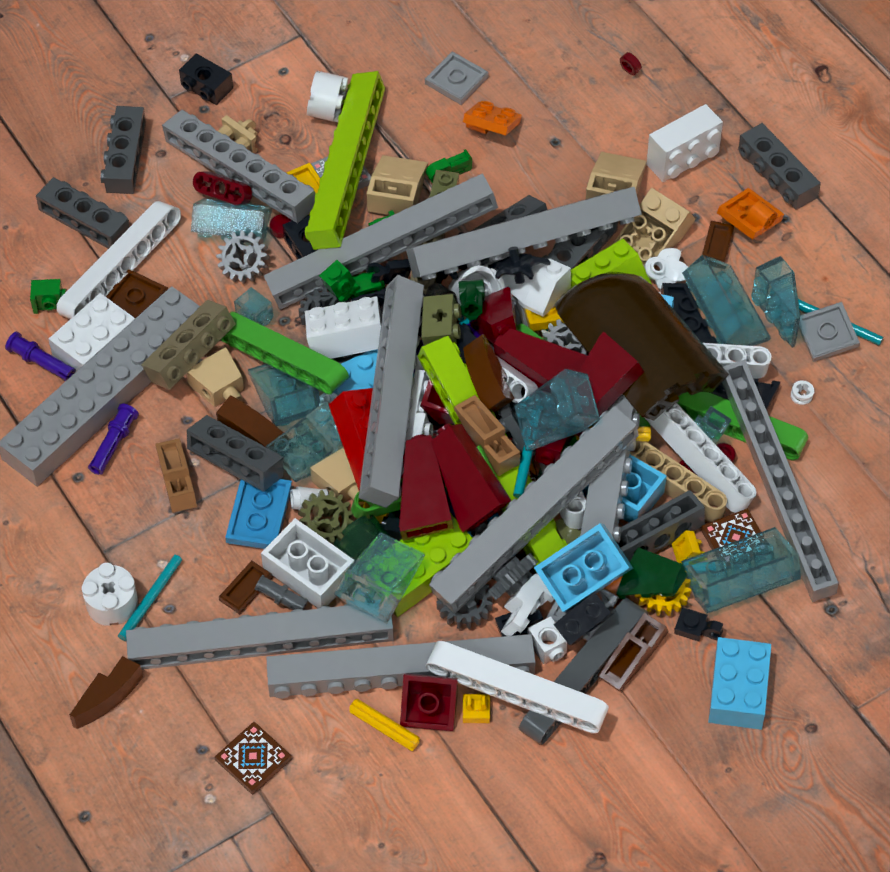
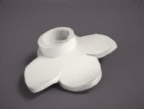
(669, 265)

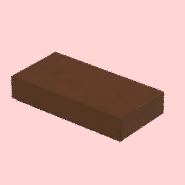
(718, 240)
(241, 589)

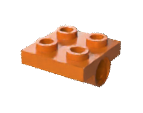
(487, 117)
(750, 213)

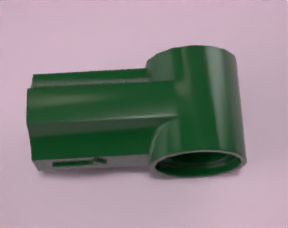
(471, 298)

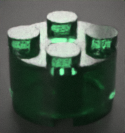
(359, 536)

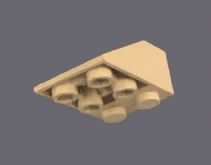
(614, 173)
(395, 184)
(659, 226)

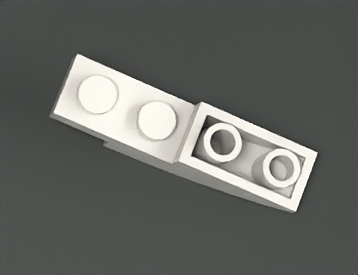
(417, 416)
(525, 602)

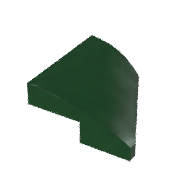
(651, 576)

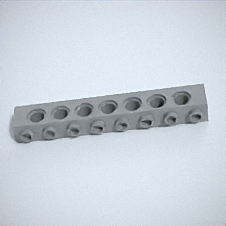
(236, 162)

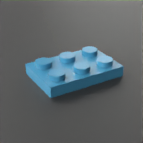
(258, 514)

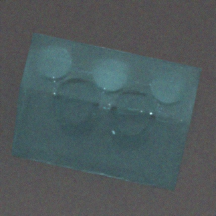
(223, 218)

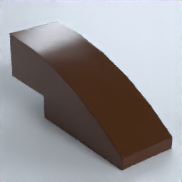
(487, 374)
(247, 421)
(633, 651)
(106, 692)

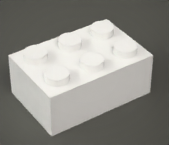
(684, 143)
(344, 327)
(88, 331)
(306, 563)

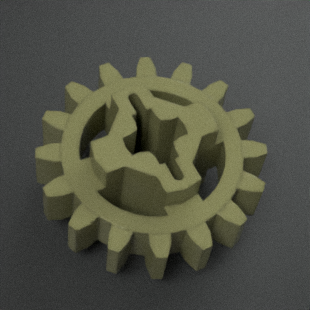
(320, 508)

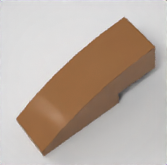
(488, 433)
(176, 475)

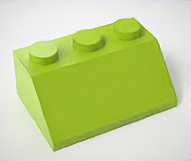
(615, 258)

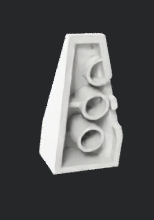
(543, 290)

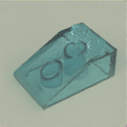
(283, 395)

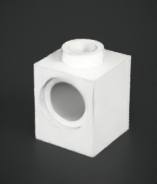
(547, 631)

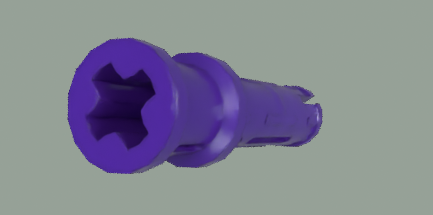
(32, 353)
(117, 429)

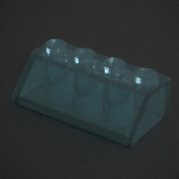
(725, 303)
(742, 569)

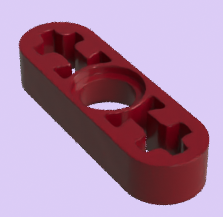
(230, 186)

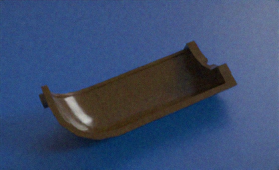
(649, 331)

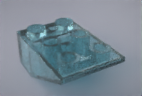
(777, 296)
(557, 409)
(307, 442)
(379, 577)

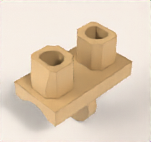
(240, 132)

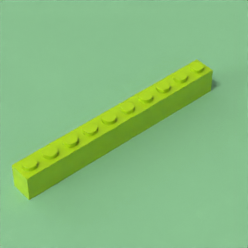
(345, 161)
(454, 385)

